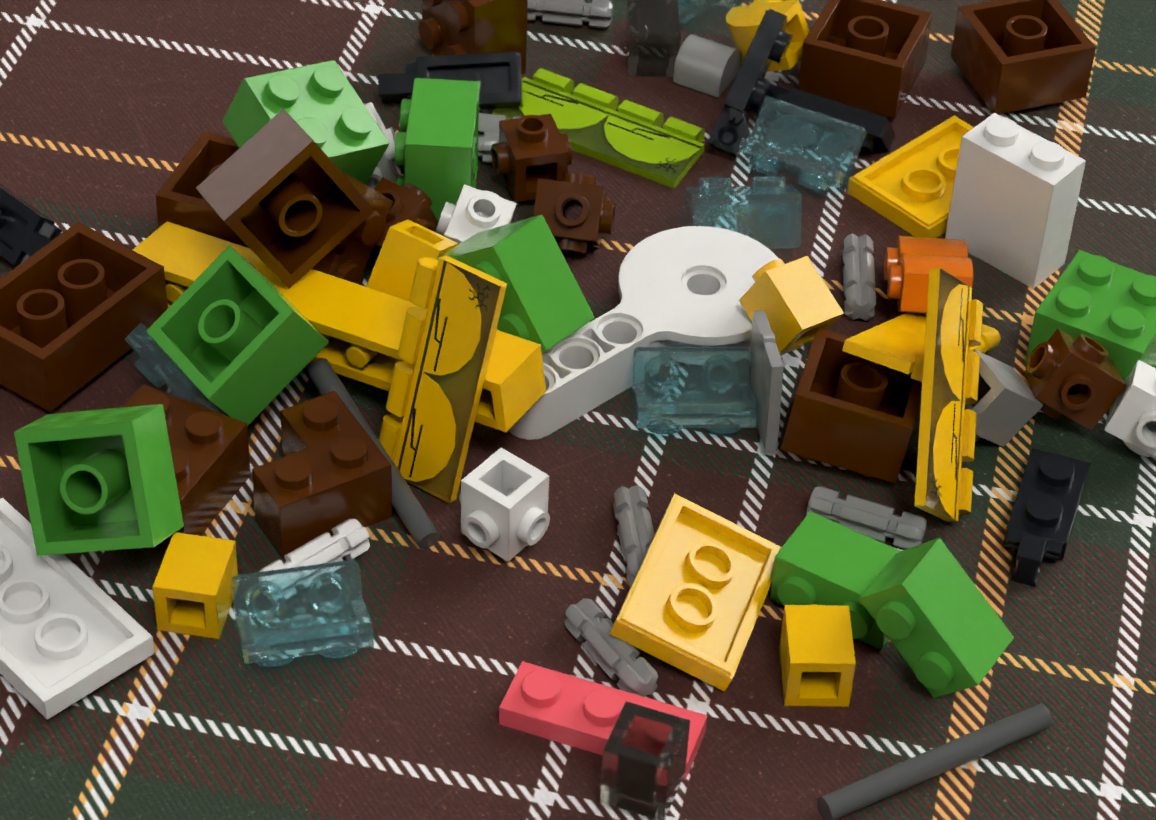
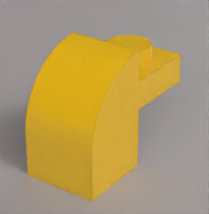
(745, 20)

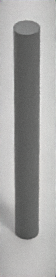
(403, 498)
(934, 762)

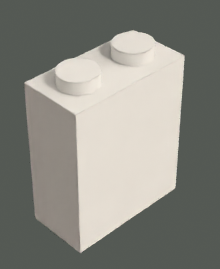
(1014, 199)

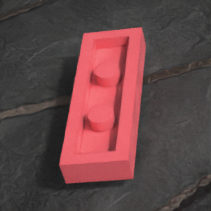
(579, 710)

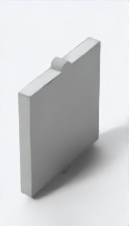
(766, 380)

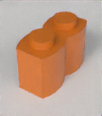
(909, 265)

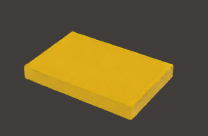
(915, 181)
(697, 592)

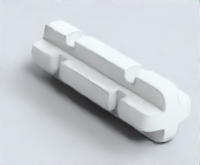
(348, 541)

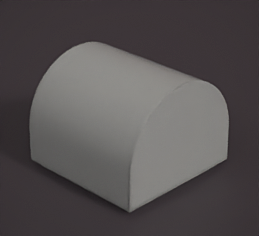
(706, 65)

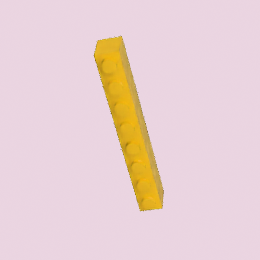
(357, 322)

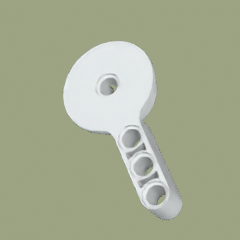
(673, 293)

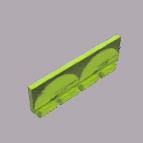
(621, 138)

